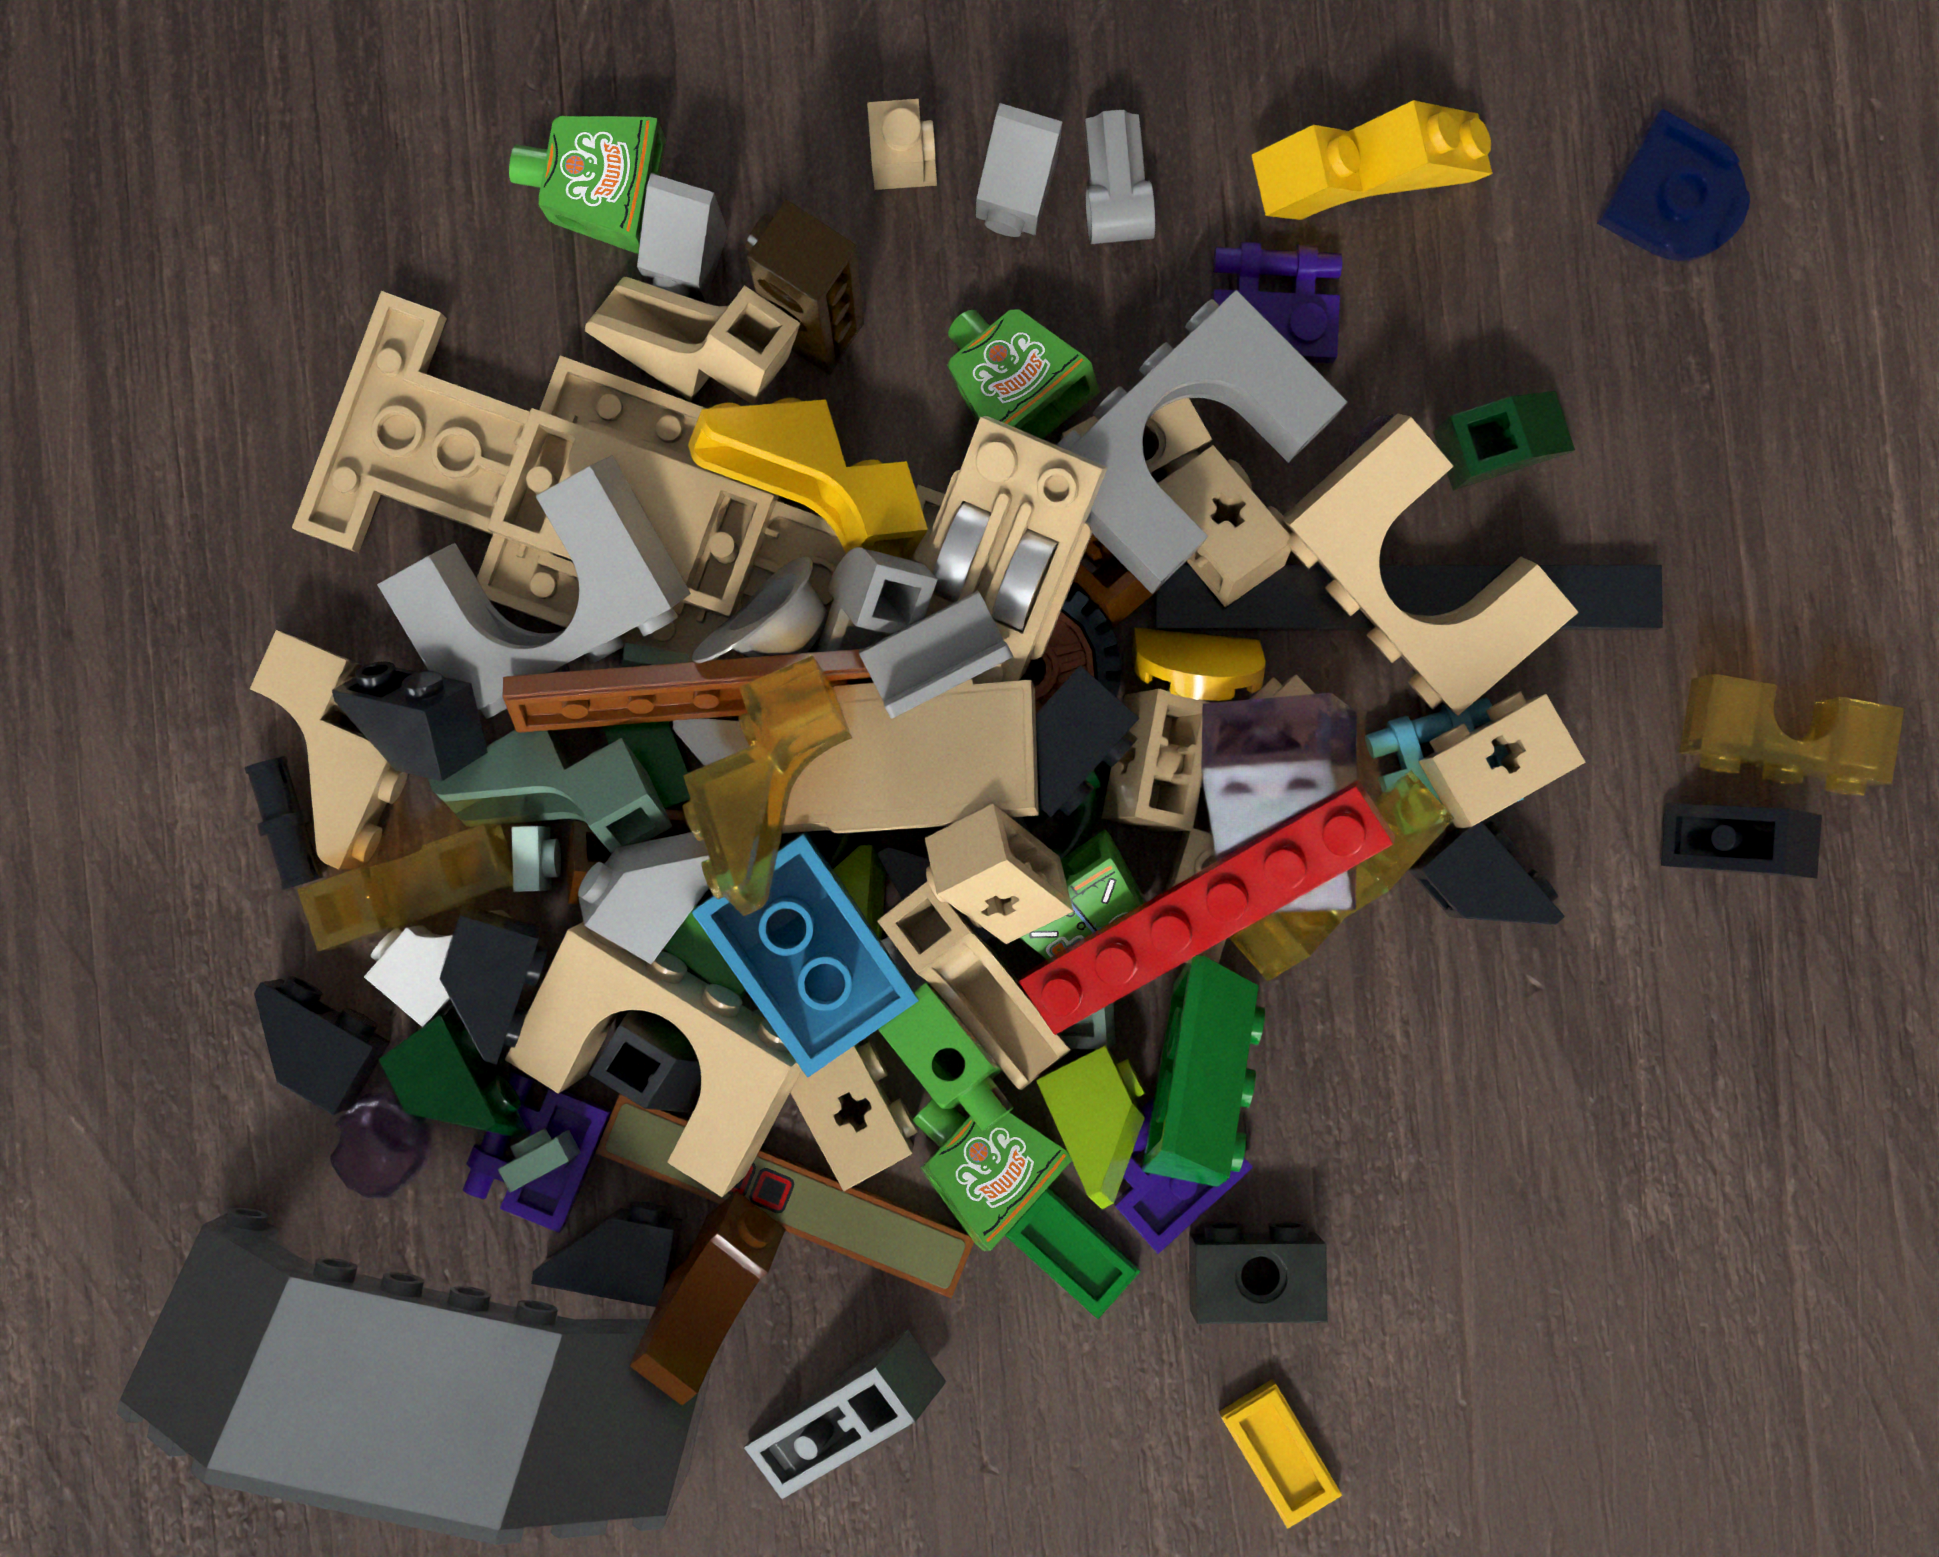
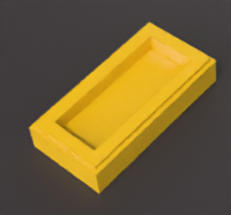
(1280, 1453)

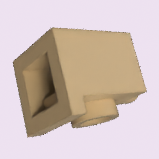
(901, 145)

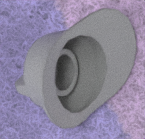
(777, 620)

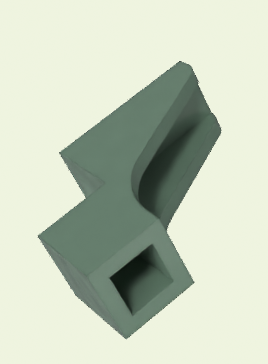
(536, 780)

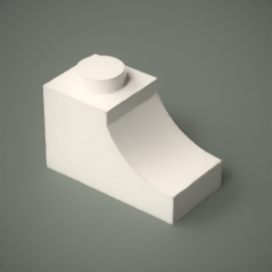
(410, 971)

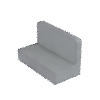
(935, 654)

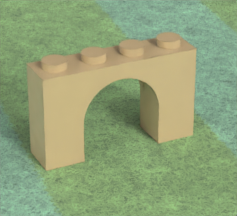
(1452, 653)
(739, 1053)

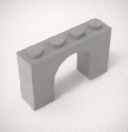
(1225, 358)
(621, 578)

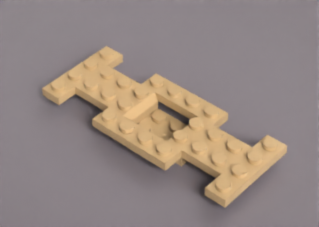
(489, 461)

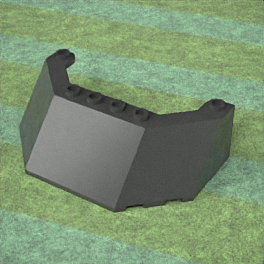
(404, 1396)

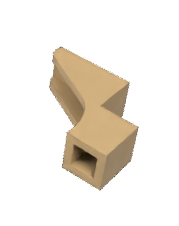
(691, 340)
(345, 769)
(974, 984)

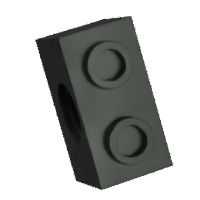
(1290, 1295)

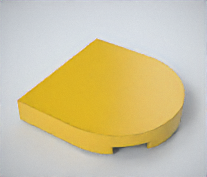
(1199, 663)

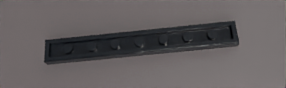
(1297, 597)

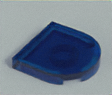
(1678, 192)

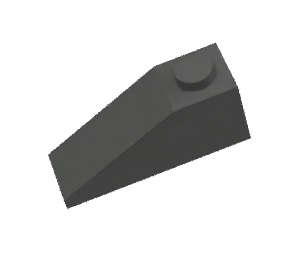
(847, 1415)

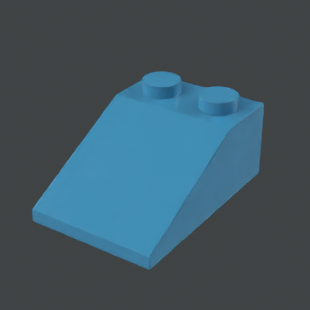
(809, 958)

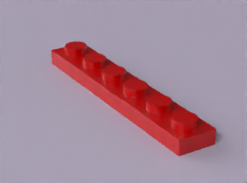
(1208, 907)

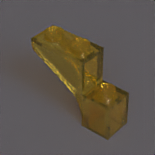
(744, 798)
(1290, 937)

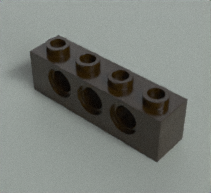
(811, 278)

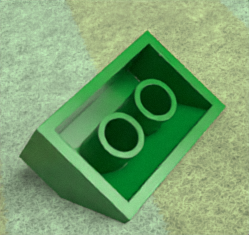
(1204, 1075)

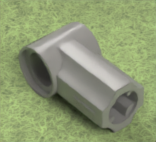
(1118, 196)

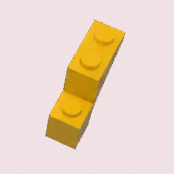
(1394, 153)
(797, 455)

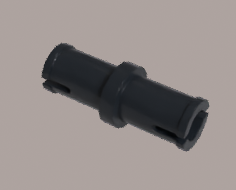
(283, 822)

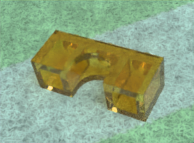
(1847, 743)
(408, 888)

